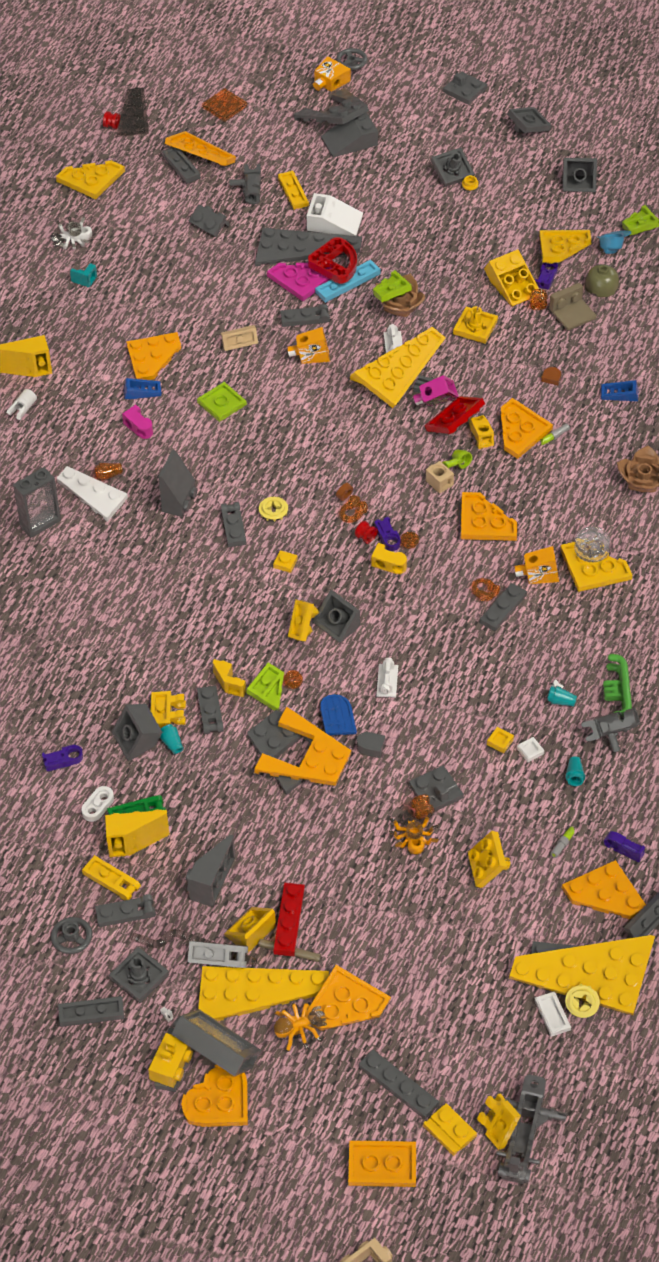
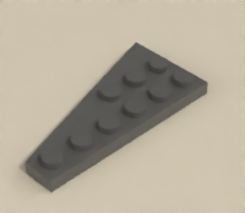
(293, 245)

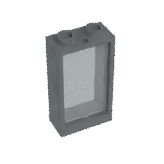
(37, 502)
(216, 1042)

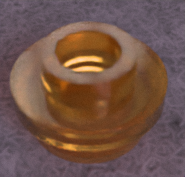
(409, 540)
(293, 675)

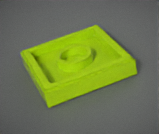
(221, 401)

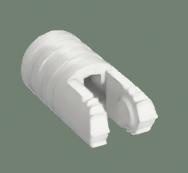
(22, 403)

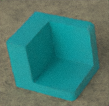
(84, 277)

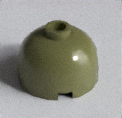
(602, 280)

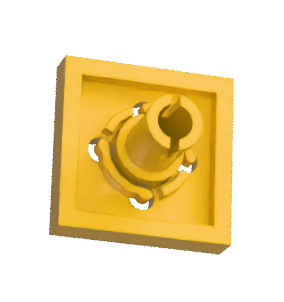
(476, 321)
(491, 859)

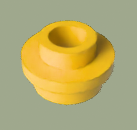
(470, 183)

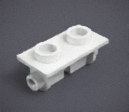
(392, 338)
(387, 679)

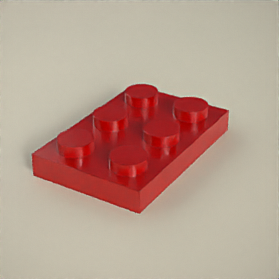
(454, 415)

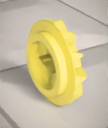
(279, 504)
(586, 1009)

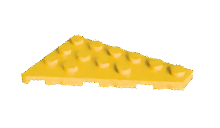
(610, 968)

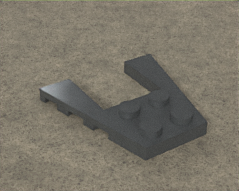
(341, 114)
(273, 741)

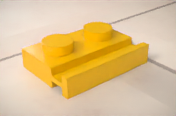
(450, 1129)

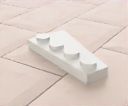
(98, 495)

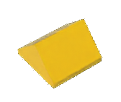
(252, 927)

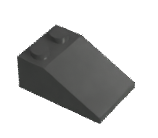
(351, 136)
(176, 486)
(210, 872)

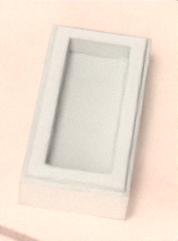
(552, 1014)

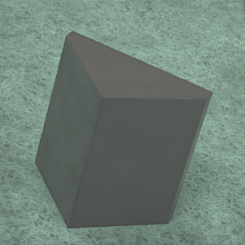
(337, 617)

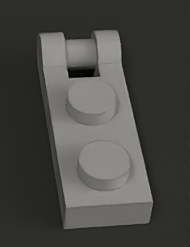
(216, 954)

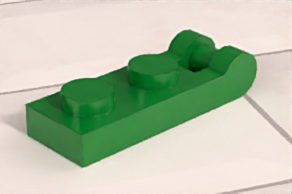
(139, 805)

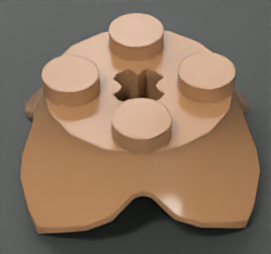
(406, 303)
(641, 471)

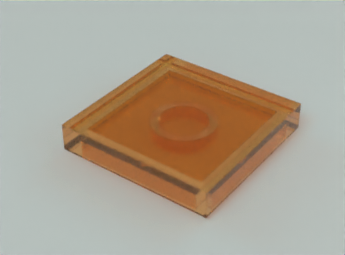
(224, 105)

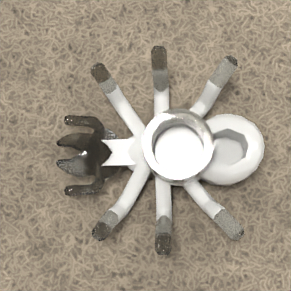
(75, 232)

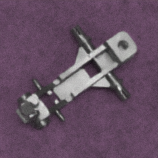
(523, 1134)

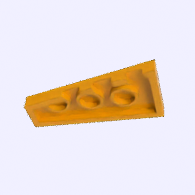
(199, 147)

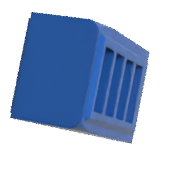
(136, 388)
(630, 394)

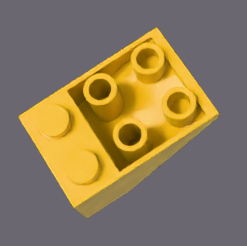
(511, 277)
(26, 357)
(135, 831)

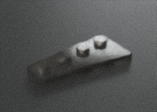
(134, 114)

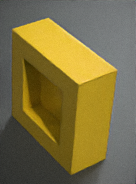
(285, 561)
(500, 740)

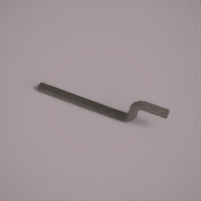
(183, 935)

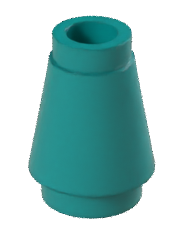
(561, 696)
(171, 738)
(575, 772)

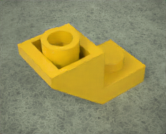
(224, 673)

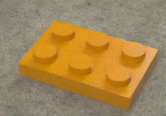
(382, 1163)

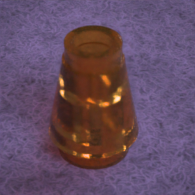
(107, 470)

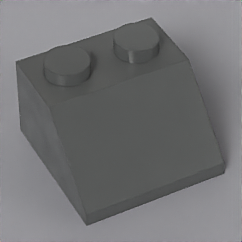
(579, 174)
(136, 730)

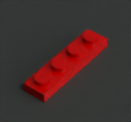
(289, 919)

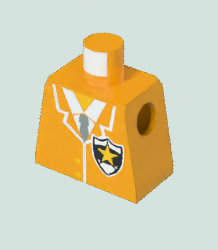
(331, 75)
(311, 347)
(539, 566)

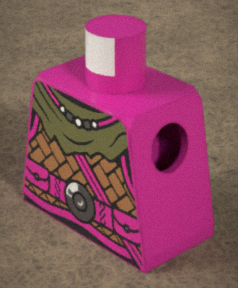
(436, 391)

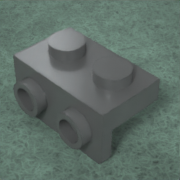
(208, 220)

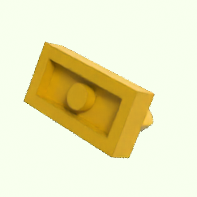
(300, 620)

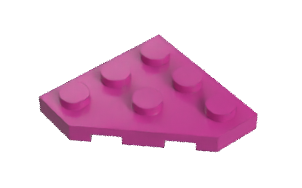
(297, 279)

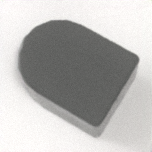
(371, 744)

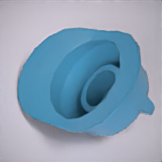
(612, 241)

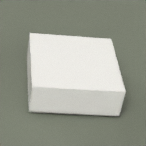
(530, 749)

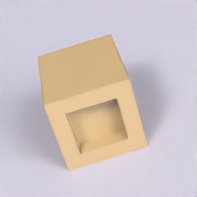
(439, 477)

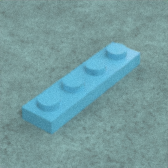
(363, 273)

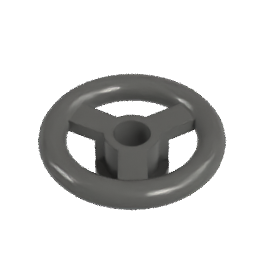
(352, 61)
(70, 925)

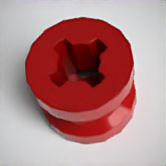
(111, 120)
(366, 532)

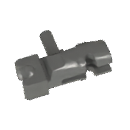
(251, 184)
(611, 725)

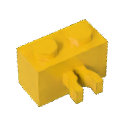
(169, 1061)

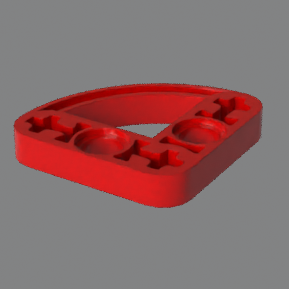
(338, 273)

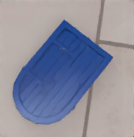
(337, 715)

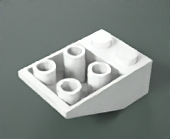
(332, 216)

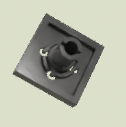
(455, 163)
(138, 963)

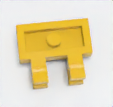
(162, 706)
(499, 1121)

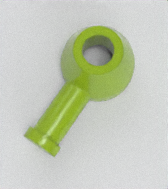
(458, 458)

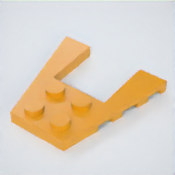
(323, 760)

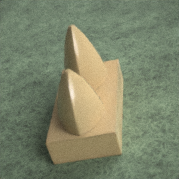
(239, 338)

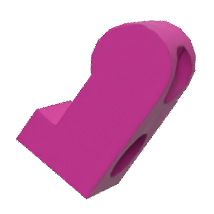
(137, 423)

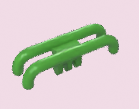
(618, 689)

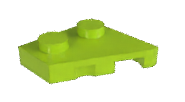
(640, 221)
(391, 287)
(267, 686)

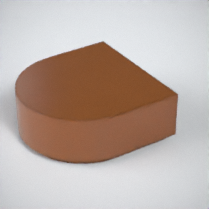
(551, 375)

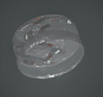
(592, 544)

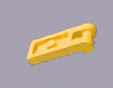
(110, 878)

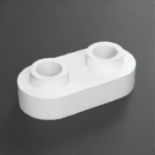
(96, 805)

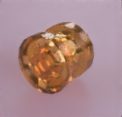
(538, 299)
(422, 806)

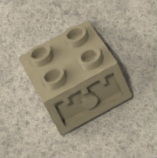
(570, 308)

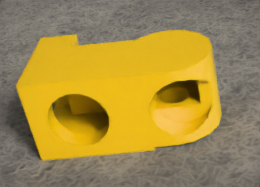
(482, 431)
(388, 560)

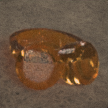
(353, 502)
(485, 596)

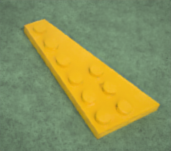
(397, 369)
(248, 990)

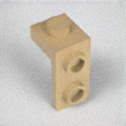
(372, 1248)

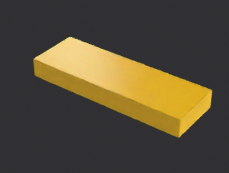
(293, 190)

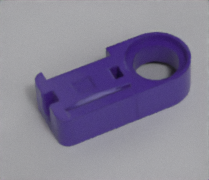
(546, 276)
(387, 533)
(61, 758)
(624, 846)

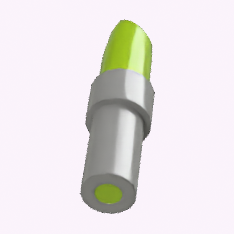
(555, 434)
(562, 842)

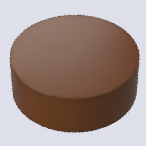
(344, 491)

